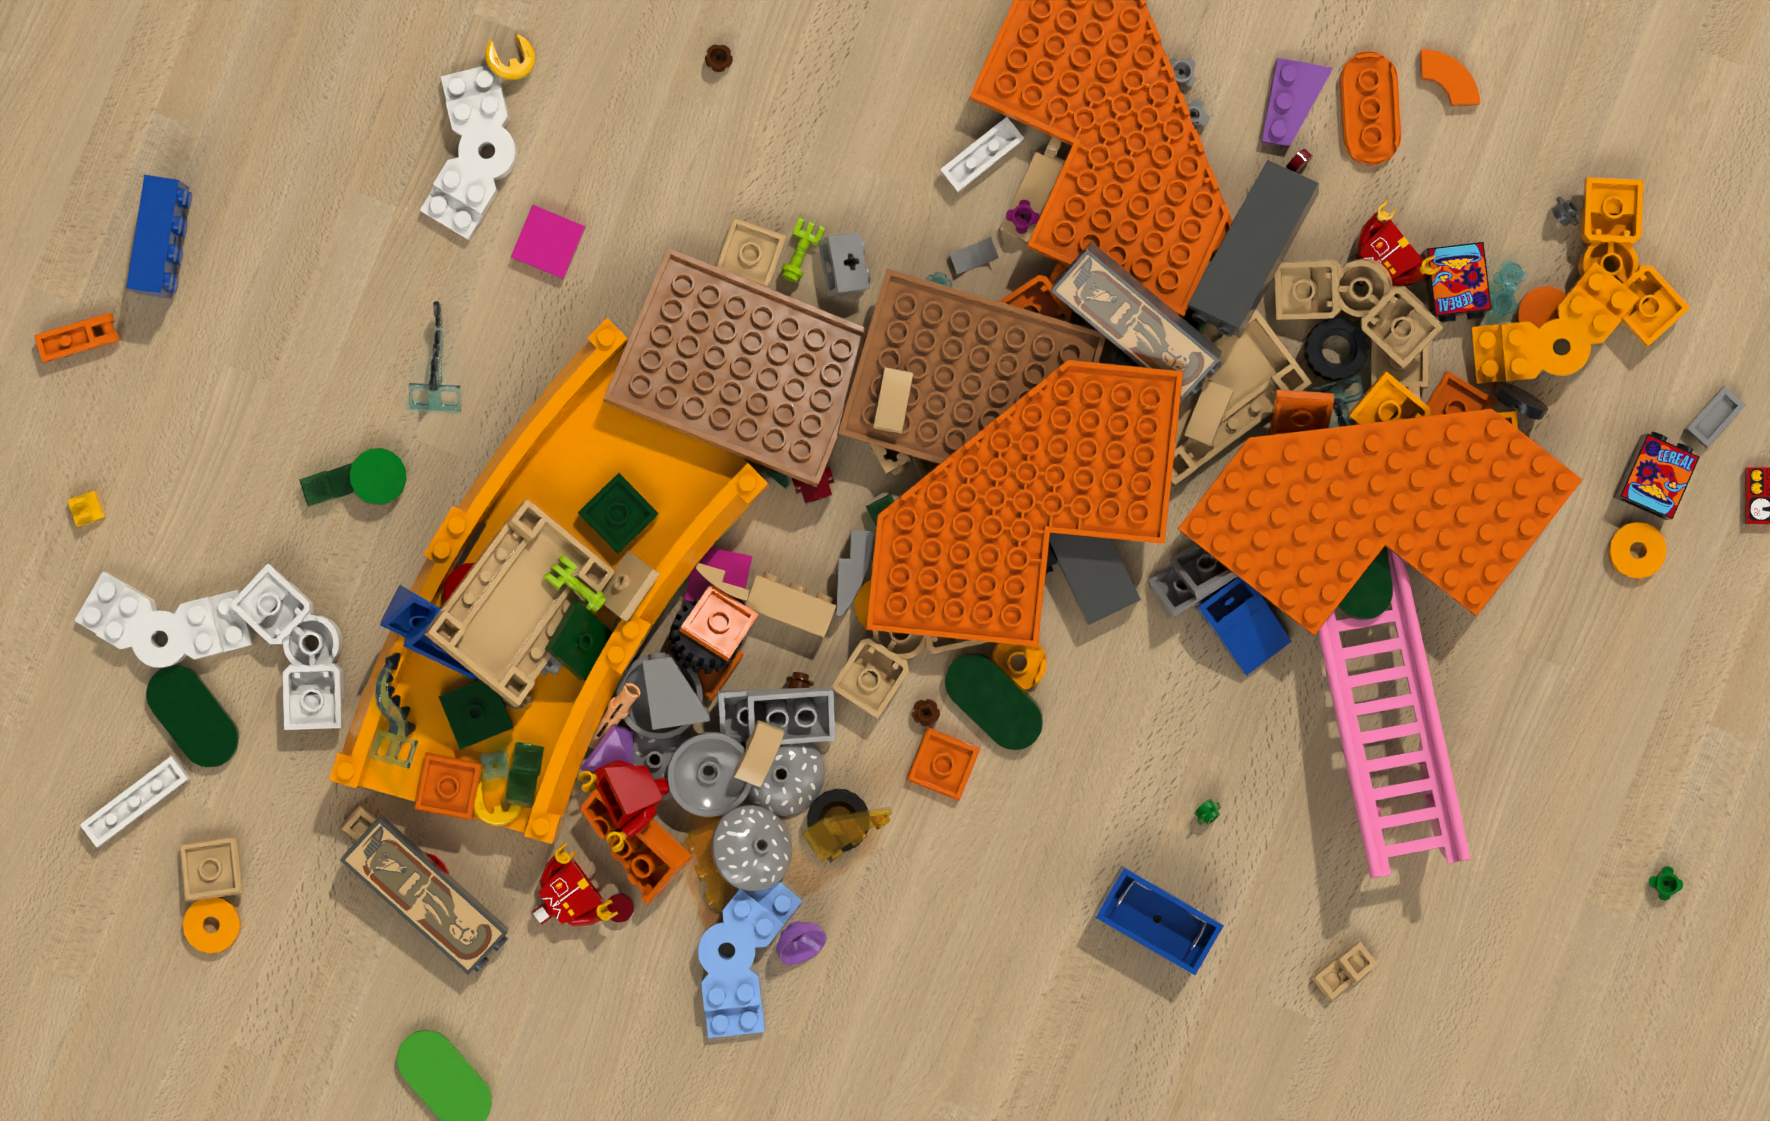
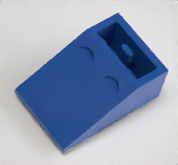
(1243, 624)

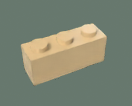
(791, 604)

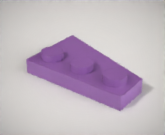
(1291, 98)

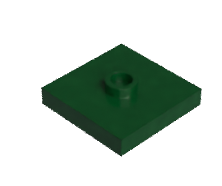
(618, 513)
(578, 640)
(475, 713)

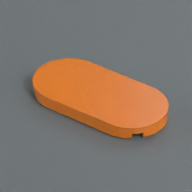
(1370, 108)

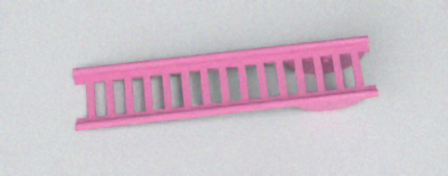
(1432, 757)

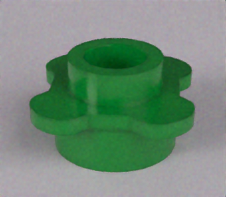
(1208, 812)
(1673, 886)

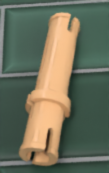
(626, 697)

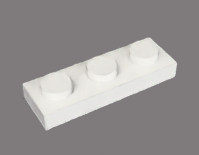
(982, 154)

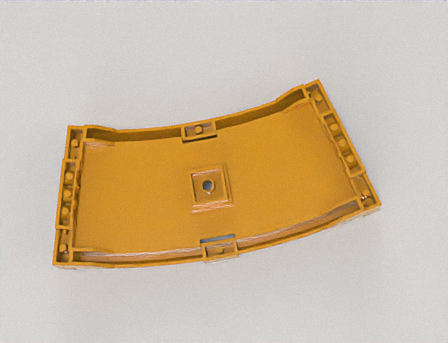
(558, 462)

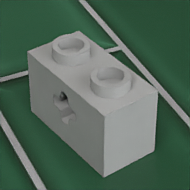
(840, 278)

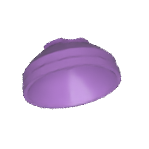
(800, 942)

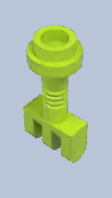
(792, 270)
(595, 601)

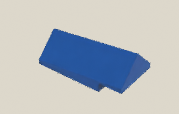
(410, 617)

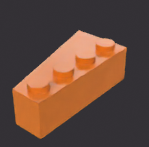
(649, 857)

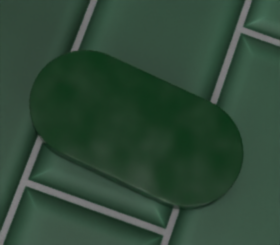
(1372, 590)
(994, 701)
(192, 716)

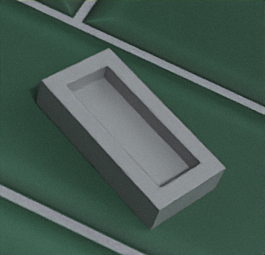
(1715, 417)

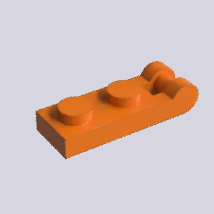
(76, 338)

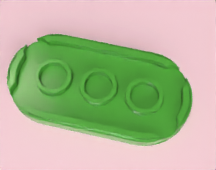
(443, 1077)

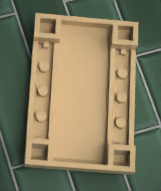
(1252, 367)
(506, 608)

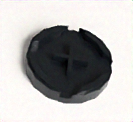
(1512, 395)

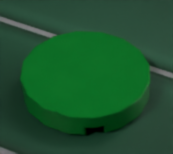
(377, 476)

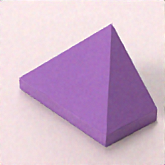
(615, 745)

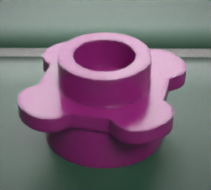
(1023, 208)

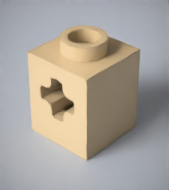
(887, 465)

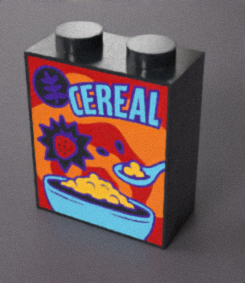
(1460, 284)
(1657, 475)

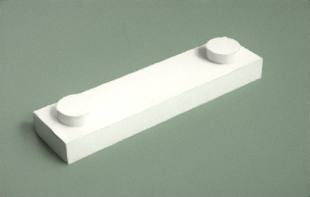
(135, 801)

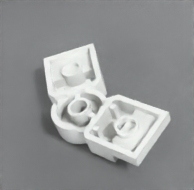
(468, 183)
(286, 616)
(132, 621)

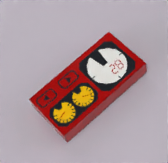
(1757, 495)

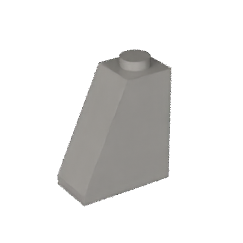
(670, 695)

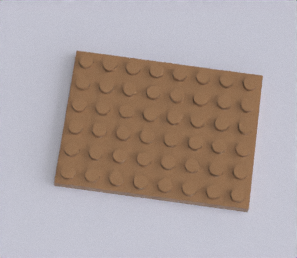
(965, 360)
(739, 367)

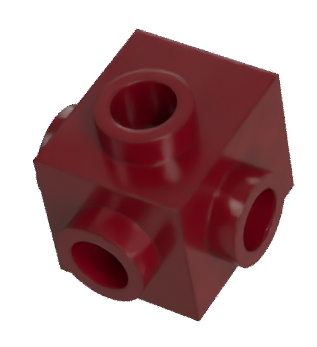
(813, 493)

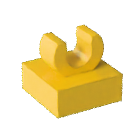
(86, 508)

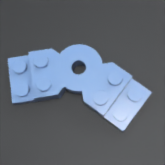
(731, 986)

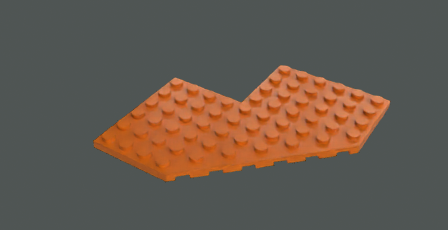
(1135, 160)
(1068, 457)
(1440, 491)

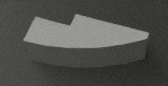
(853, 570)

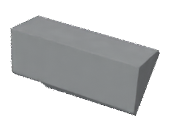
(1188, 580)
(801, 712)

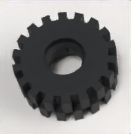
(691, 651)

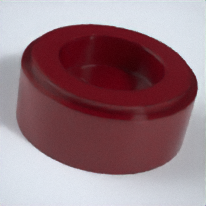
(1299, 161)
(623, 905)

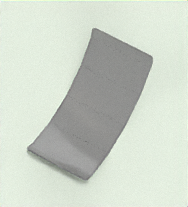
(974, 256)

